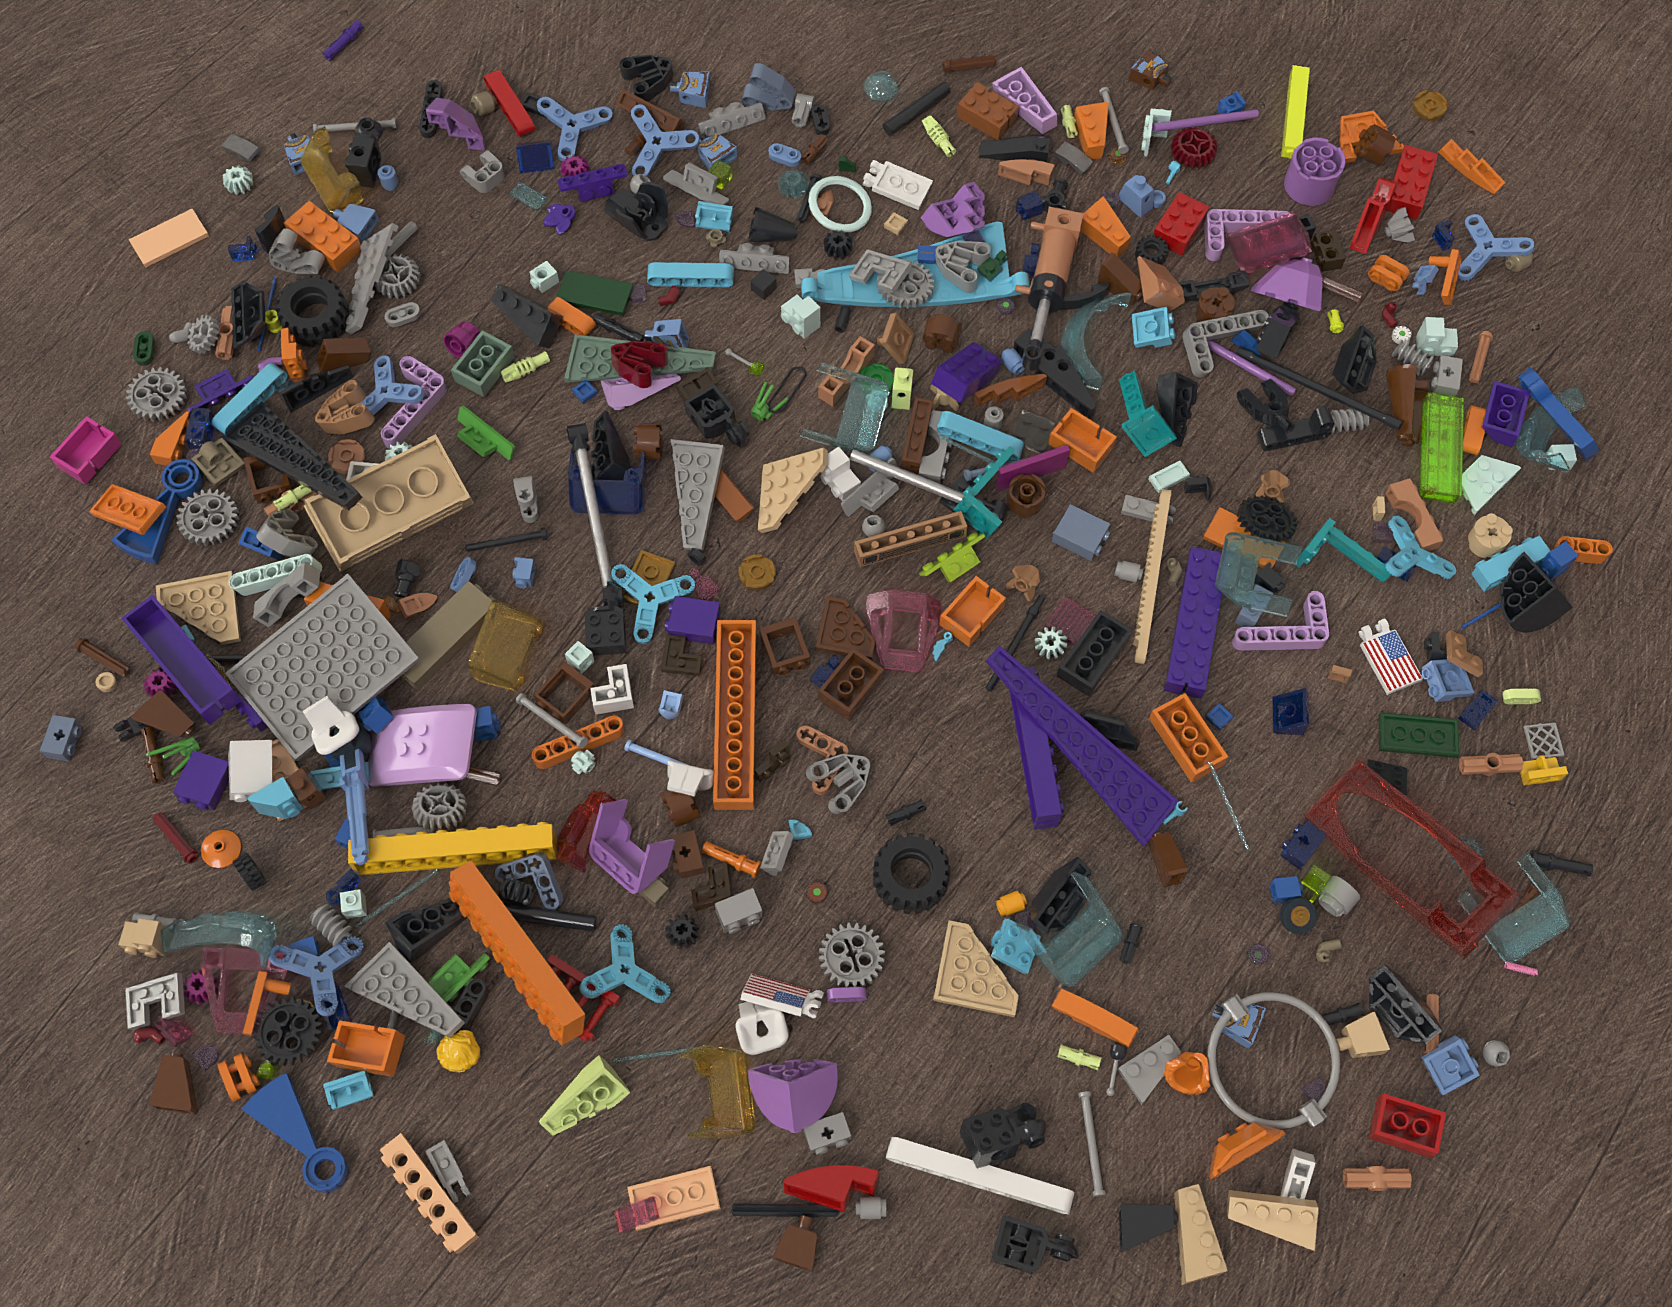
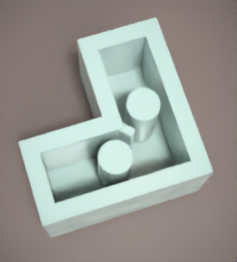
(801, 315)
(1436, 338)

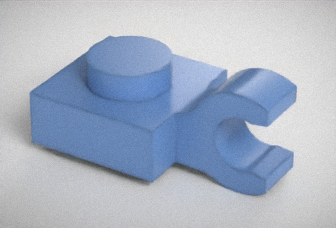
(1423, 276)

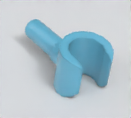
(1175, 168)
(1176, 812)

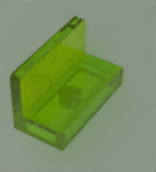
(1316, 881)

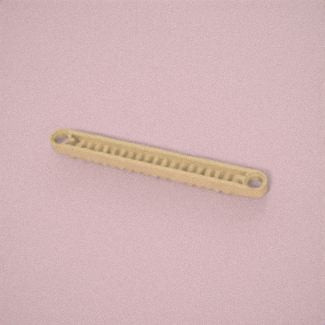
(1151, 576)

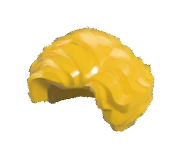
(458, 1051)

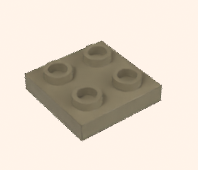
(218, 461)

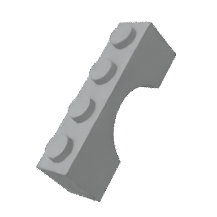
(932, 465)
(272, 604)

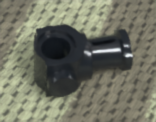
(1056, 197)
(406, 574)

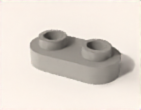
(402, 315)

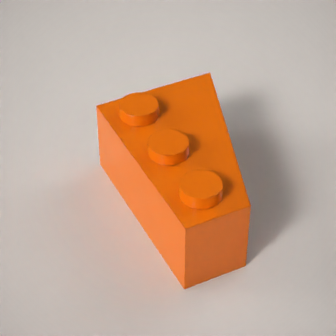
(1091, 128)
(1105, 228)

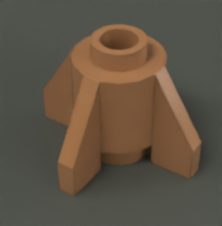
(1272, 485)
(1025, 580)

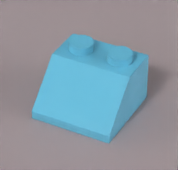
(276, 800)

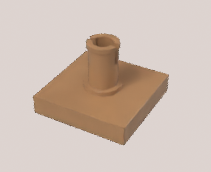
(896, 338)

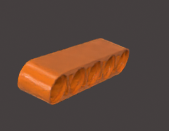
(553, 757)

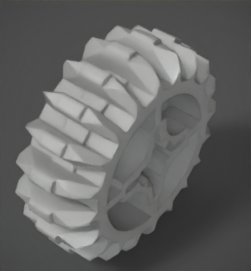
(407, 274)
(440, 812)

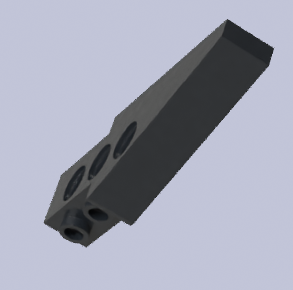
(1064, 383)

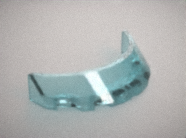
(1073, 337)
(1539, 427)
(228, 928)

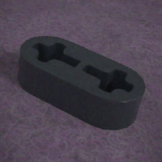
(820, 120)

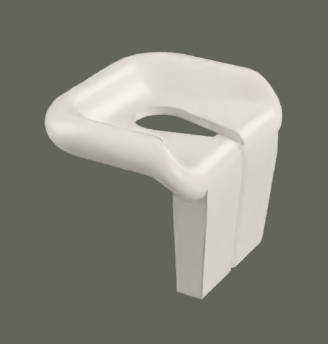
(323, 716)
(688, 778)
(747, 1026)

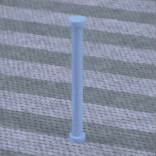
(630, 746)

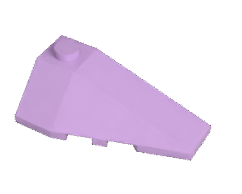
(623, 393)

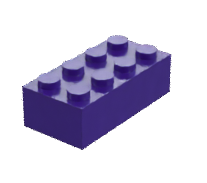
(966, 372)

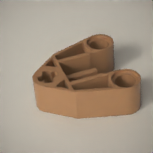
(344, 410)

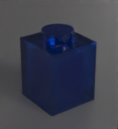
(1029, 205)

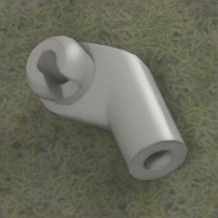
(181, 335)

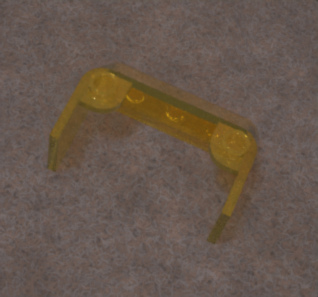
(728, 1091)

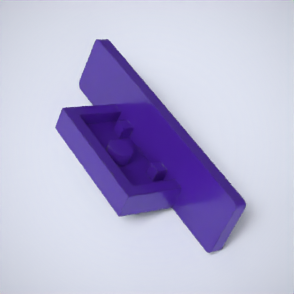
(593, 183)
(217, 387)

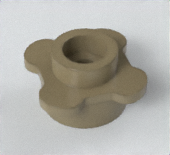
(715, 233)

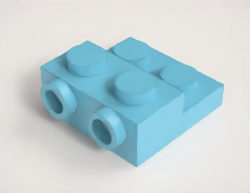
(1153, 328)

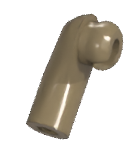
(1175, 570)
(1325, 948)

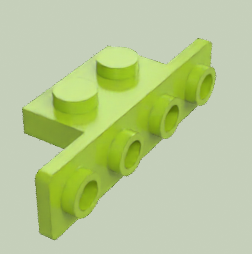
(956, 561)

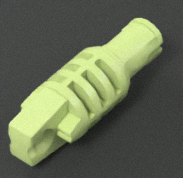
(938, 135)
(525, 366)

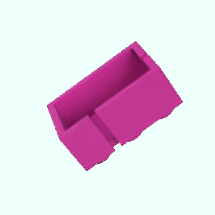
(85, 450)

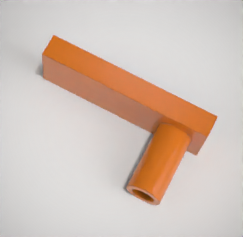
(1453, 263)
(265, 984)

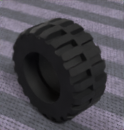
(309, 292)
(912, 848)

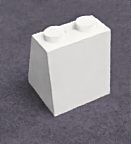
(249, 767)

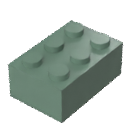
(482, 363)

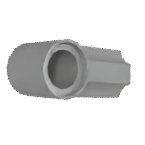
(803, 106)

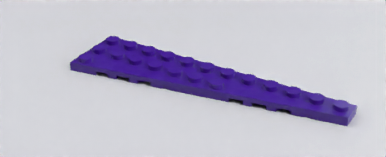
(1114, 776)

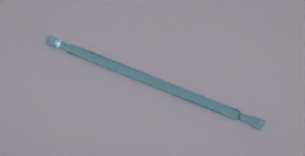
(966, 449)
(1228, 805)
(395, 898)
(651, 1055)

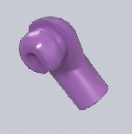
(276, 360)

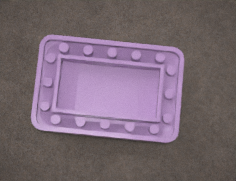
(423, 745)

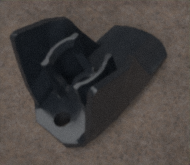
(640, 211)

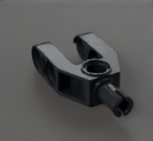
(1272, 413)

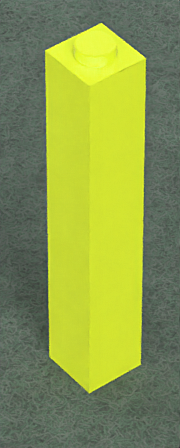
(1295, 110)

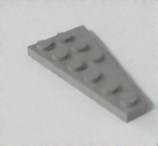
(369, 271)
(696, 484)
(401, 988)

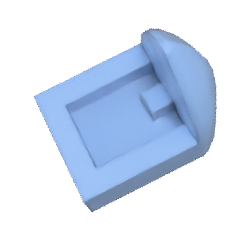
(670, 705)

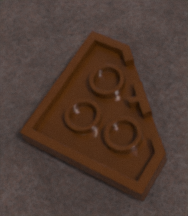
(843, 630)

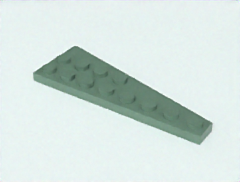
(592, 360)

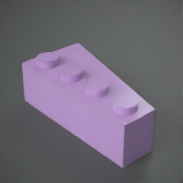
(1032, 104)

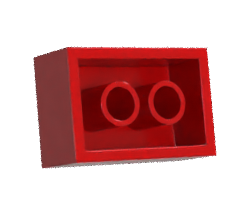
(1181, 223)
(1407, 1125)

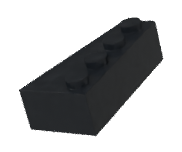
(529, 315)

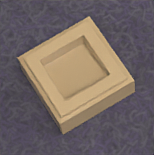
(895, 223)
(1378, 509)

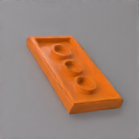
(127, 509)
(1224, 523)

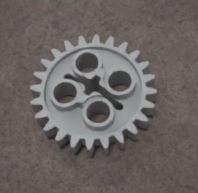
(914, 288)
(165, 382)
(207, 517)
(868, 950)

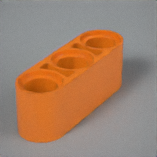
(573, 319)
(1473, 431)
(1590, 549)

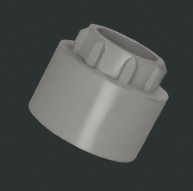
(1338, 897)

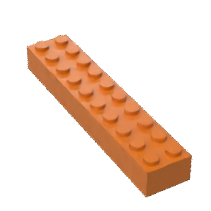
(735, 715)
(516, 953)

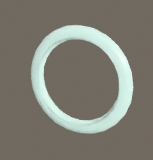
(867, 211)

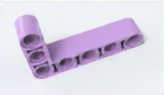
(1227, 221)
(405, 415)
(1289, 633)

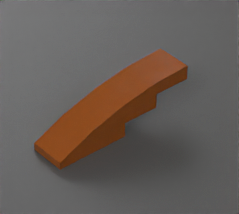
(1015, 388)

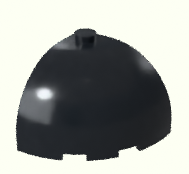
(1530, 597)

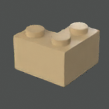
(142, 938)

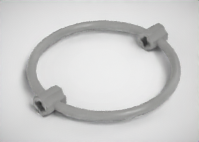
(1311, 1111)

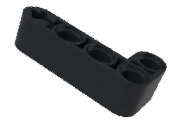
(1305, 431)

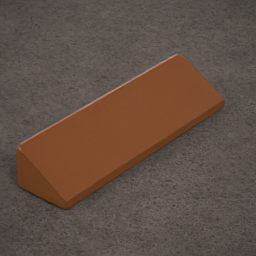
(732, 498)

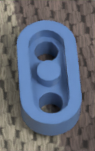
(784, 155)
(463, 574)

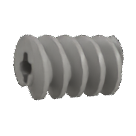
(1413, 356)
(1349, 418)
(330, 925)

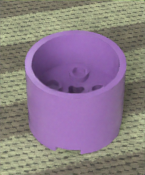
(1314, 171)

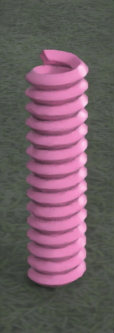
(1521, 968)

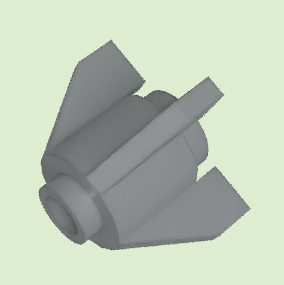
(1399, 227)

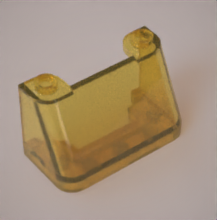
(334, 190)
(503, 645)

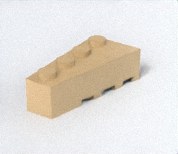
(1277, 1215)
(1196, 1237)

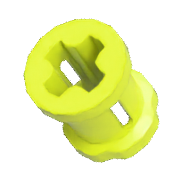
(272, 321)

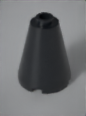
(770, 227)

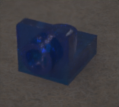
(1443, 236)
(243, 252)

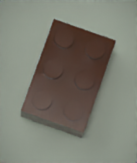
(850, 684)

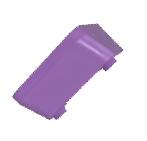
(620, 856)

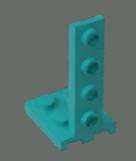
(1145, 424)
(974, 510)
(1345, 545)

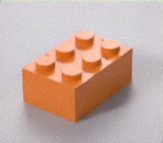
(1081, 438)
(972, 611)
(366, 1048)

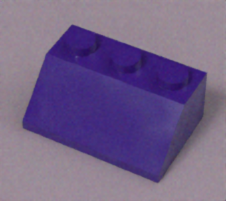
(1505, 413)

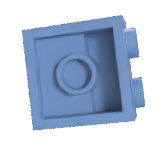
(1446, 680)
(1451, 1064)

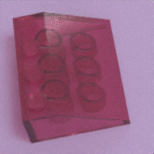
(1269, 242)

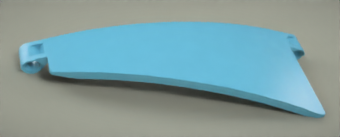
(837, 287)

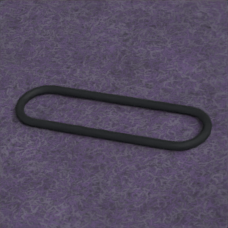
(777, 412)

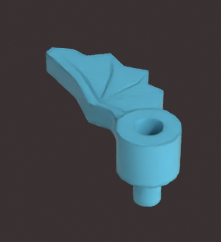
(940, 645)

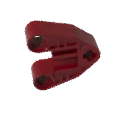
(634, 359)

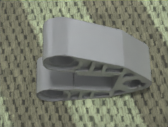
(289, 260)
(953, 262)
(278, 535)
(850, 792)

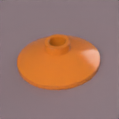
(226, 854)

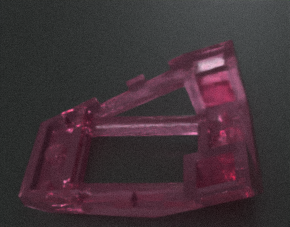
(883, 604)
(234, 958)

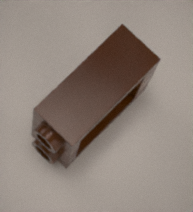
(268, 493)
(778, 630)
(574, 676)

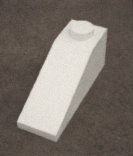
(1298, 1174)

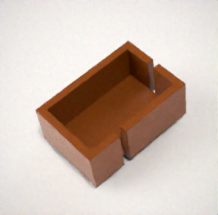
(987, 111)

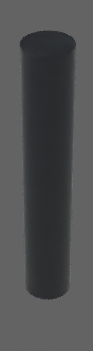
(916, 108)
(552, 917)

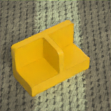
(1542, 771)

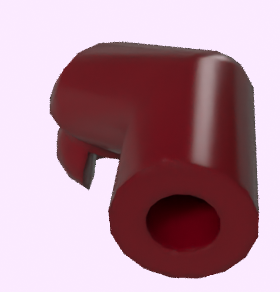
(671, 297)
(1387, 314)
(148, 1032)

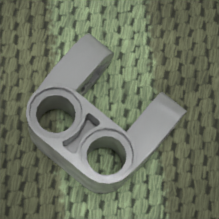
(486, 177)
(526, 498)

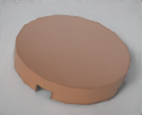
(344, 453)

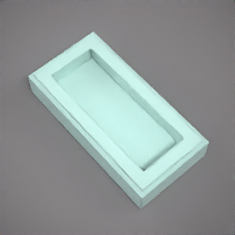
(1169, 476)

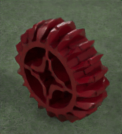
(1189, 147)

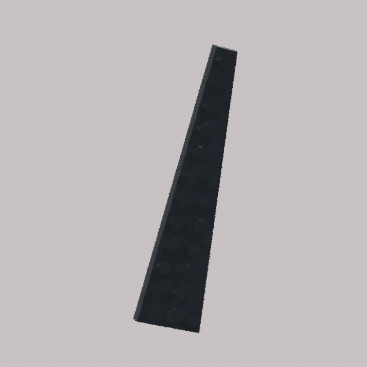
(277, 446)

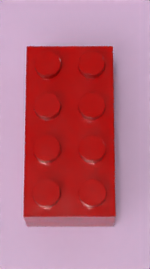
(1413, 179)

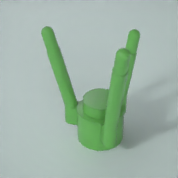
(760, 409)
(185, 747)

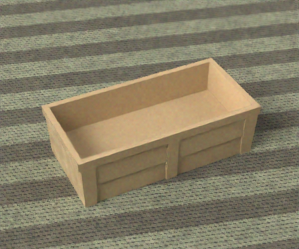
(396, 503)

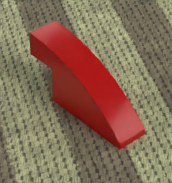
(1373, 215)
(832, 1184)

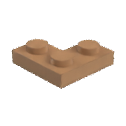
(1459, 656)

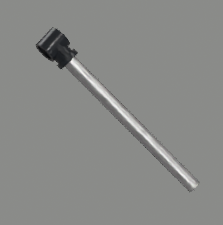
(578, 438)
(996, 506)

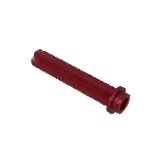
(189, 854)

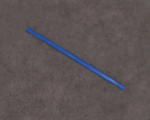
(268, 308)
(1481, 616)

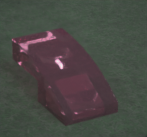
(637, 1214)

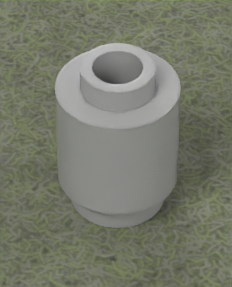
(993, 418)
(1128, 571)
(871, 1208)

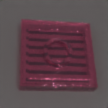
(1070, 619)

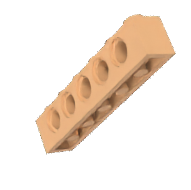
(465, 1233)

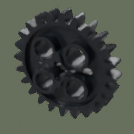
(1267, 519)
(270, 1026)

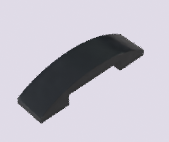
(1233, 282)
(1077, 301)

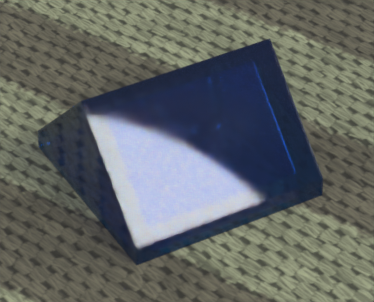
(535, 156)
(1291, 713)

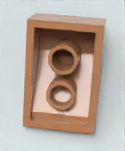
(1159, 285)

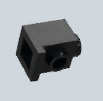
(1269, 579)

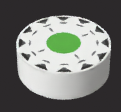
(1401, 334)

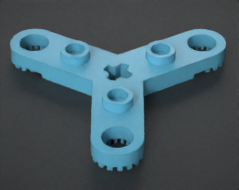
(1412, 554)
(640, 588)
(623, 959)

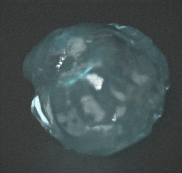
(880, 86)

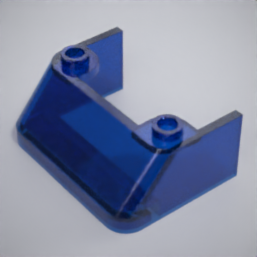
(611, 495)

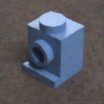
(524, 572)

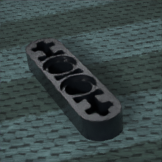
(429, 96)

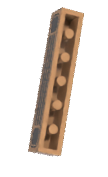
(910, 539)

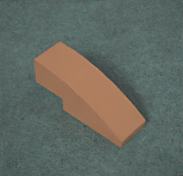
(1026, 171)

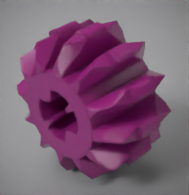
(574, 166)
(153, 682)
(191, 988)

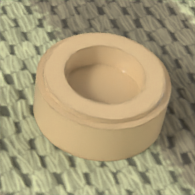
(106, 682)

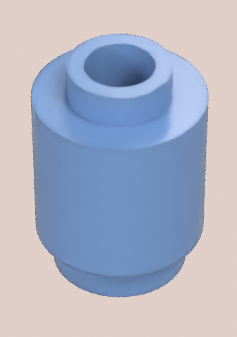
(388, 177)
(1012, 361)
(881, 453)

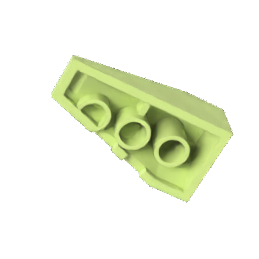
(588, 1093)

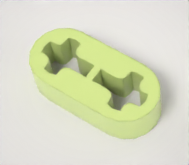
(1521, 696)

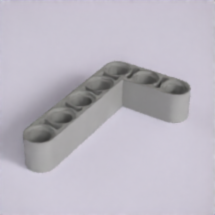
(1218, 331)

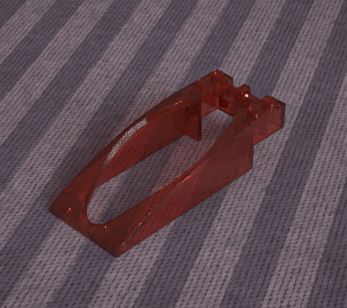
(1498, 895)

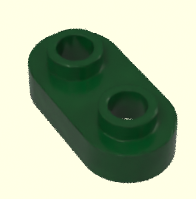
(143, 350)

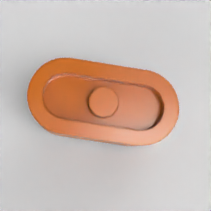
(1388, 273)
(249, 1080)

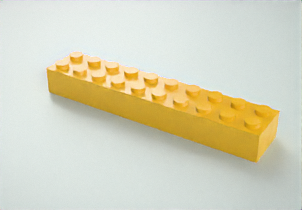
(456, 848)

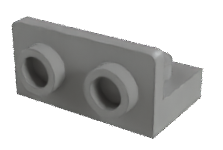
(776, 852)

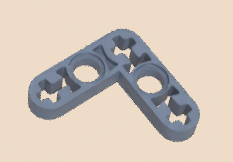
(537, 872)

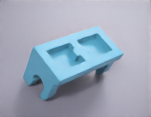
(714, 216)
(348, 1090)

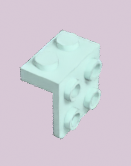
(1156, 116)

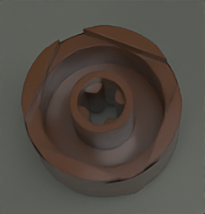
(1374, 144)
(1215, 304)
(942, 333)
(648, 440)
(1026, 495)
(680, 807)

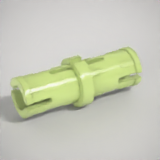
(1069, 121)
(291, 497)
(1079, 1057)

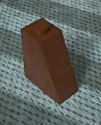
(1120, 278)
(343, 352)
(164, 715)
(1167, 859)
(174, 1086)

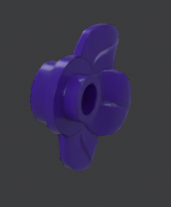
(558, 217)

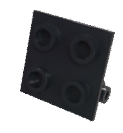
(1391, 773)

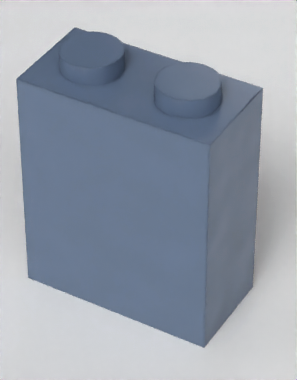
(1081, 533)

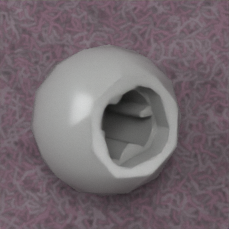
(636, 181)
(873, 525)
(1496, 1053)

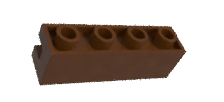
(662, 118)
(917, 435)

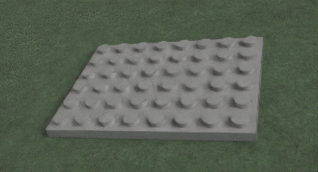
(329, 649)

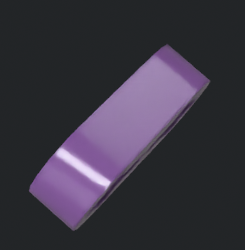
(846, 994)

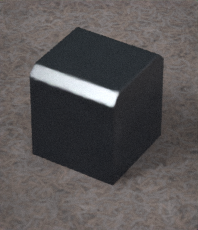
(763, 284)

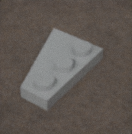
(1147, 1068)

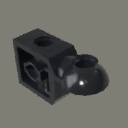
(364, 152)
(1278, 329)
(715, 416)
(606, 624)
(996, 1137)
(1024, 1245)

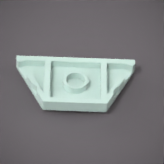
(1485, 479)

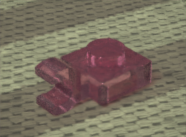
(703, 586)
(172, 1031)

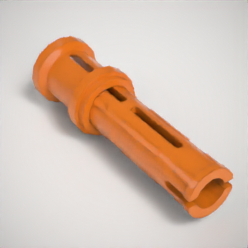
(740, 862)

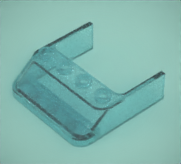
(861, 412)
(1239, 568)
(1530, 924)
(1081, 942)

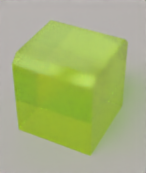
(723, 172)

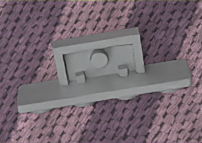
(731, 118)
(698, 183)
(755, 258)
(871, 493)

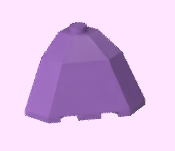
(456, 121)
(959, 214)
(1293, 282)

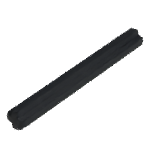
(784, 1210)

